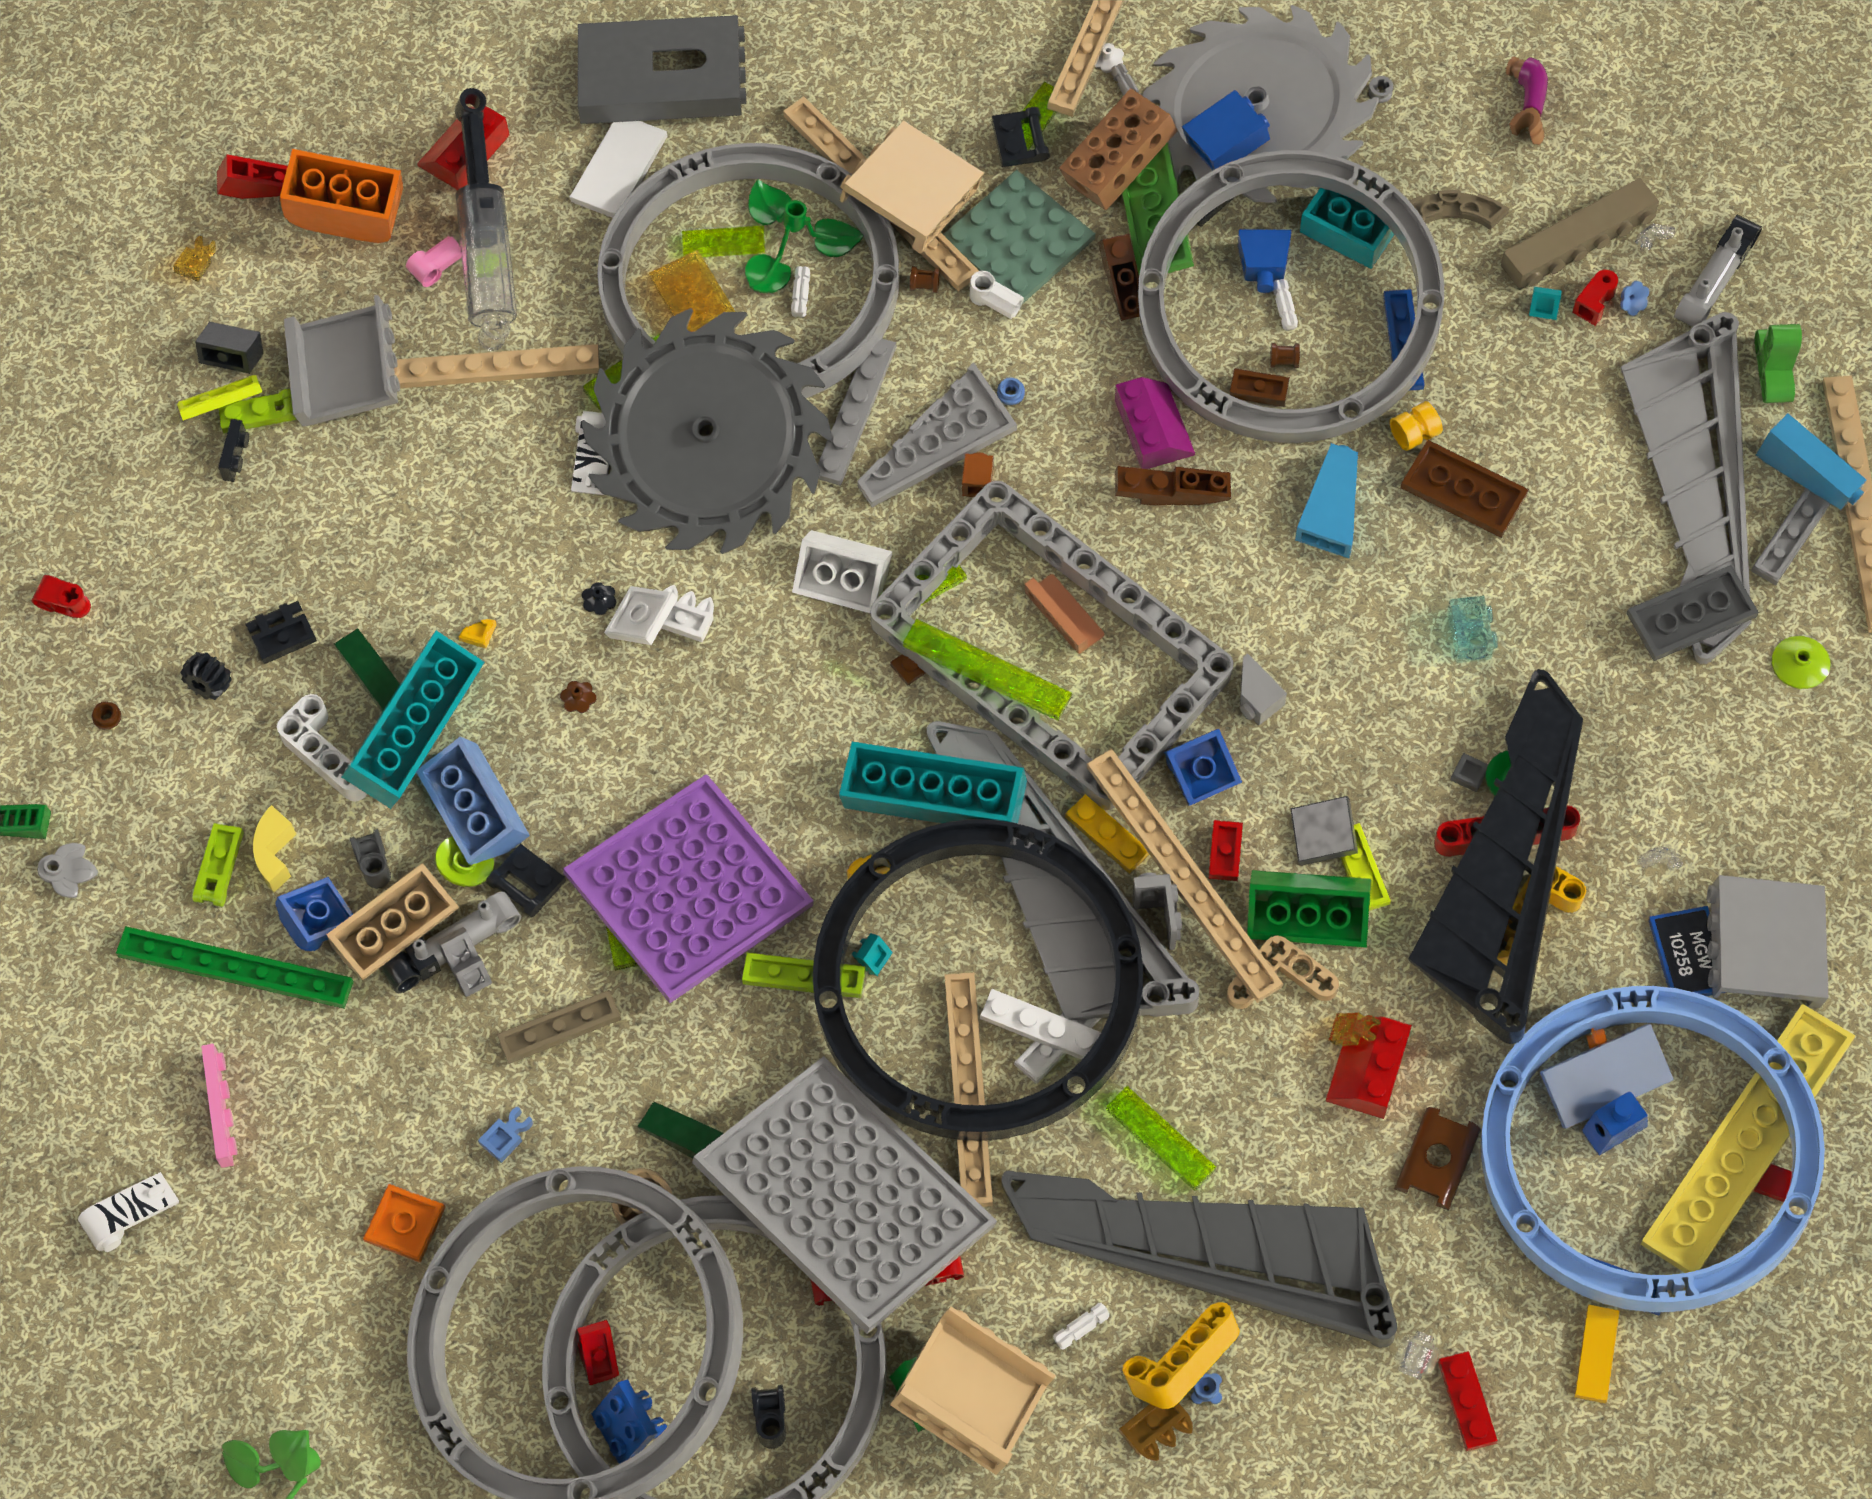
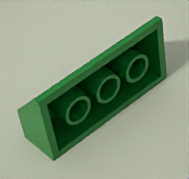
(1309, 908)

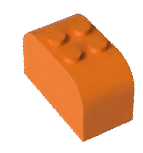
(341, 196)

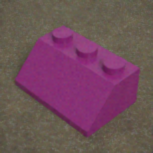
(1152, 422)

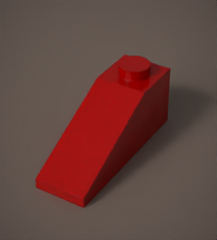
(249, 178)

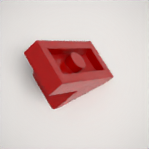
(597, 1352)

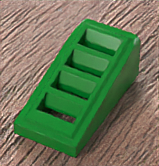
(37, 831)

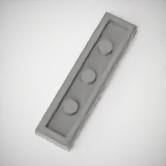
(1790, 537)

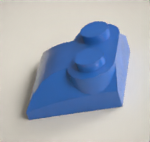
(1202, 767)
(312, 913)

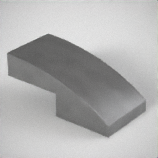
(464, 961)

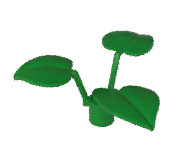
(772, 204)

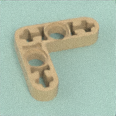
(1284, 964)

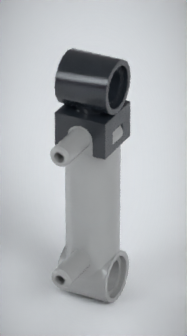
(1728, 257)
(425, 957)

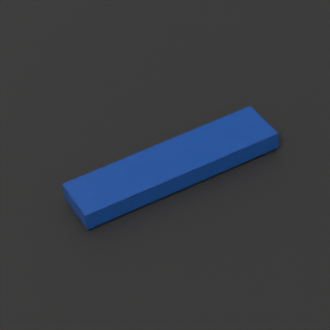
(1400, 321)

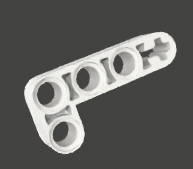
(308, 736)

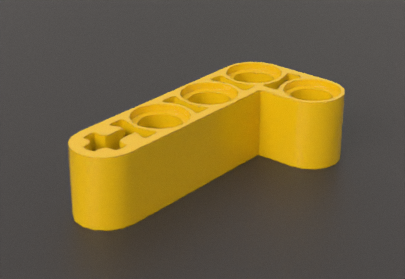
(1562, 883)
(1185, 1363)

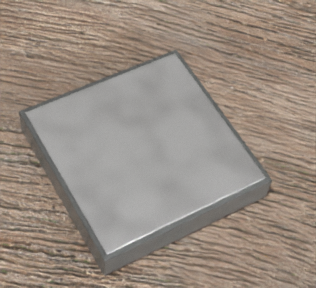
(1324, 830)

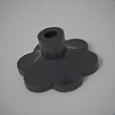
(599, 598)

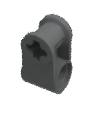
(371, 855)

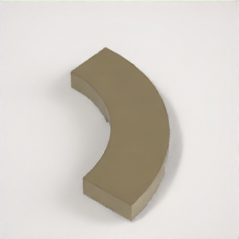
(1460, 205)

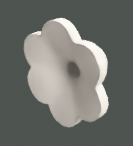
(1109, 57)

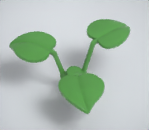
(287, 1448)

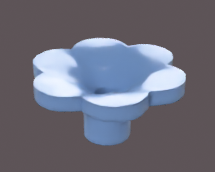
(1634, 298)

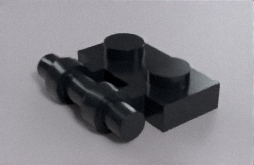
(282, 638)

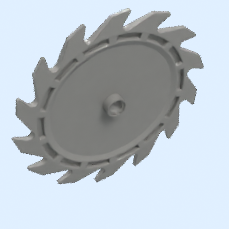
(1284, 71)

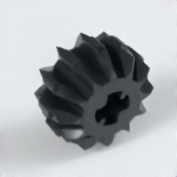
(206, 675)

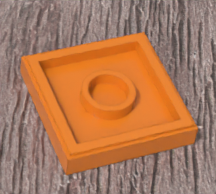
(404, 1223)

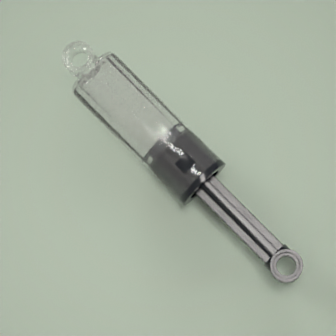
(483, 233)

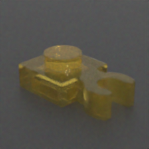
(195, 262)
(1350, 1027)

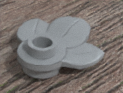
(71, 869)

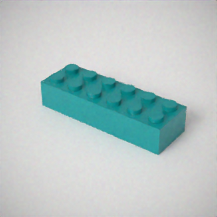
(413, 719)
(930, 785)

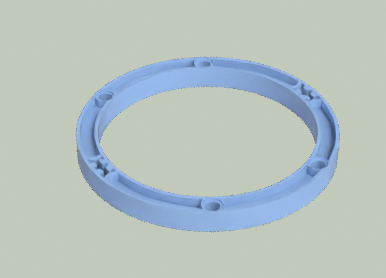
(1685, 1011)

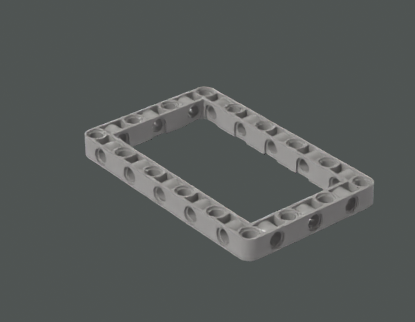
(1103, 583)

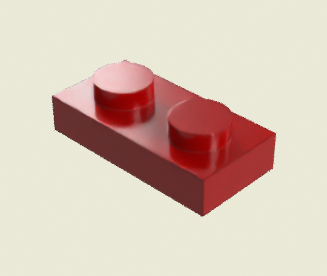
(1225, 850)

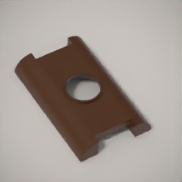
(1434, 1180)

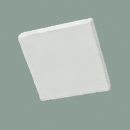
(640, 615)

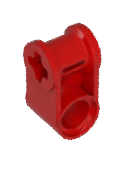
(61, 597)

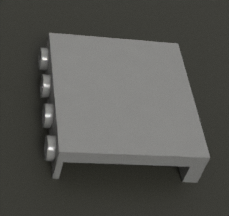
(341, 364)
(1768, 939)

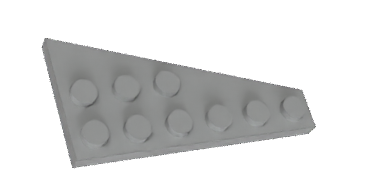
(956, 424)

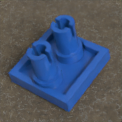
(625, 1421)

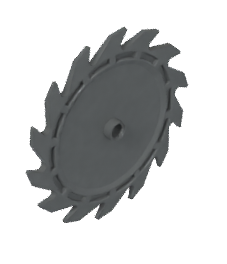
(716, 478)

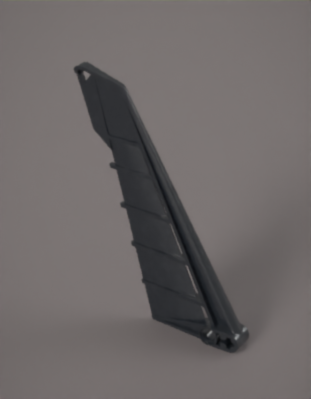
(1472, 915)

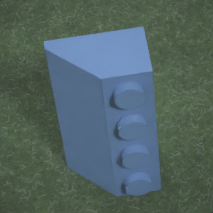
(472, 802)

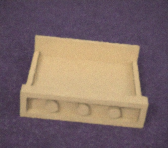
(913, 183)
(972, 1390)

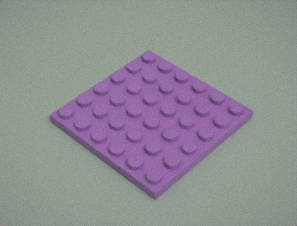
(688, 888)

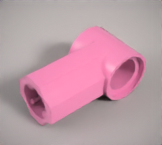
(428, 265)

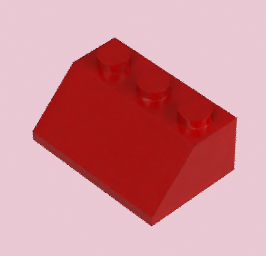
(447, 155)
(1369, 1070)

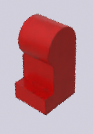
(1591, 300)

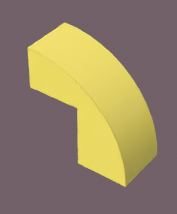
(271, 836)

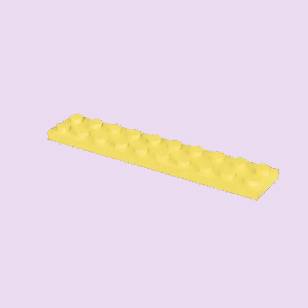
(1741, 1149)

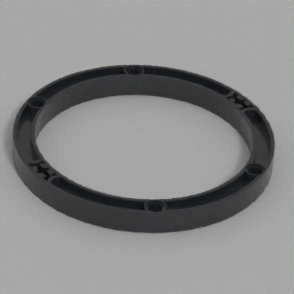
(966, 839)

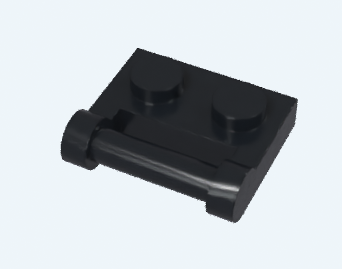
(1011, 139)
(532, 873)

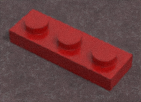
(1467, 1401)

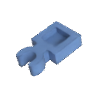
(504, 1138)

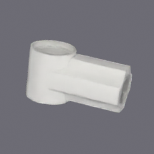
(995, 296)

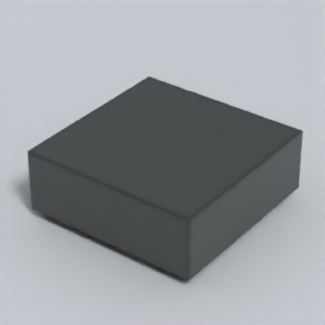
(1469, 772)

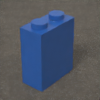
(1227, 131)

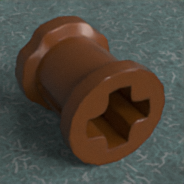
(924, 279)
(1284, 355)

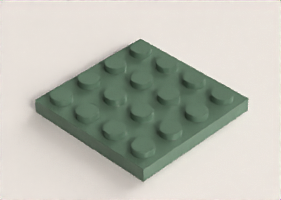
(1019, 235)

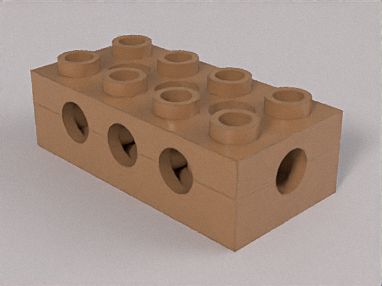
(1118, 149)

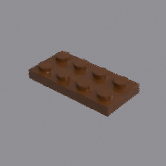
(1464, 488)

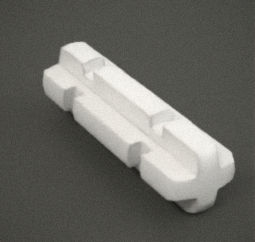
(800, 291)
(1285, 305)
(1081, 1326)

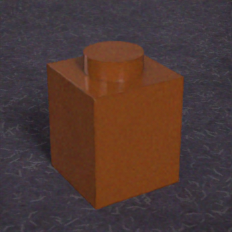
(976, 473)

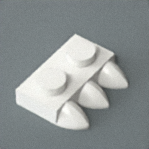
(688, 620)

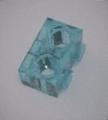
(1467, 629)

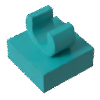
(1545, 303)
(873, 954)

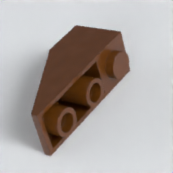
(1122, 274)

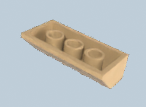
(391, 922)

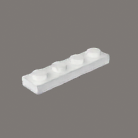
(1038, 1024)

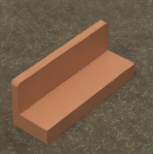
(1064, 612)

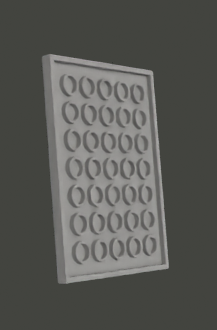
(844, 1193)

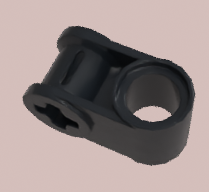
(768, 1411)

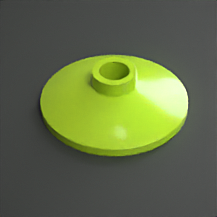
(1795, 671)
(448, 861)

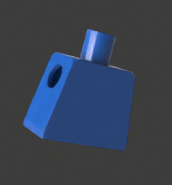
(1263, 256)
(1619, 1121)

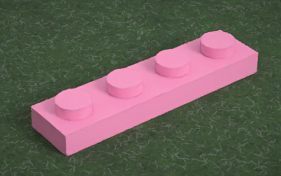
(220, 1116)

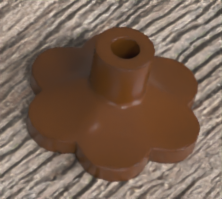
(578, 697)

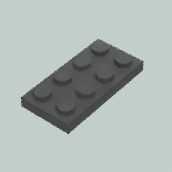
(1692, 613)

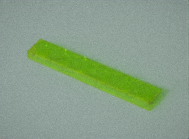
(987, 669)

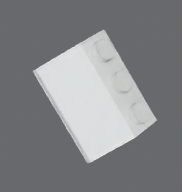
(841, 571)

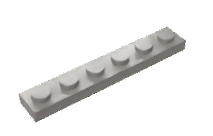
(855, 412)

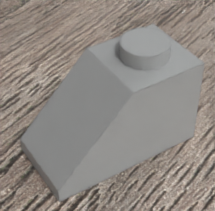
(1259, 692)

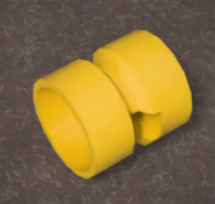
(1413, 427)

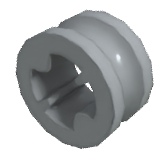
(1382, 81)

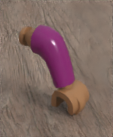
(1534, 79)

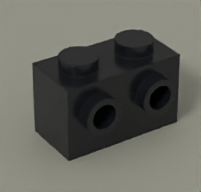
(229, 347)

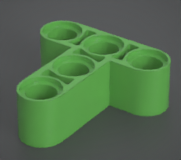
(1776, 356)

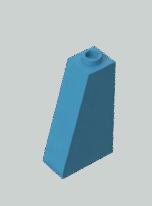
(1811, 463)
(1331, 505)

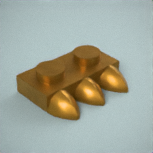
(1155, 1425)

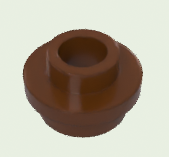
(106, 708)

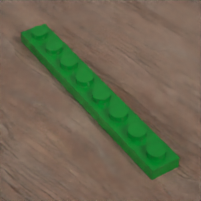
(235, 967)

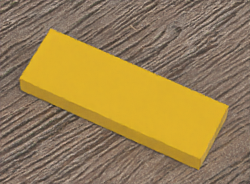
(1596, 1354)

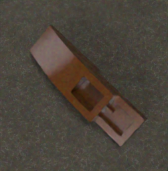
(1178, 487)

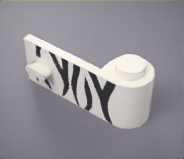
(586, 459)
(110, 1217)

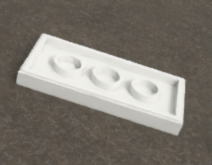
(618, 166)

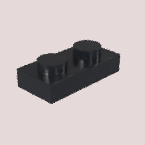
(231, 458)

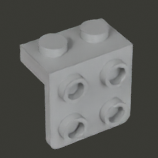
(1157, 891)

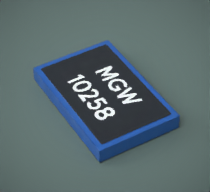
(1683, 948)

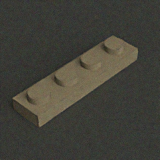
(559, 1027)

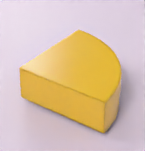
(478, 633)

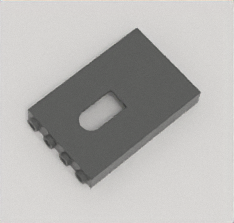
(619, 76)

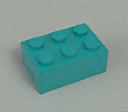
(1345, 227)

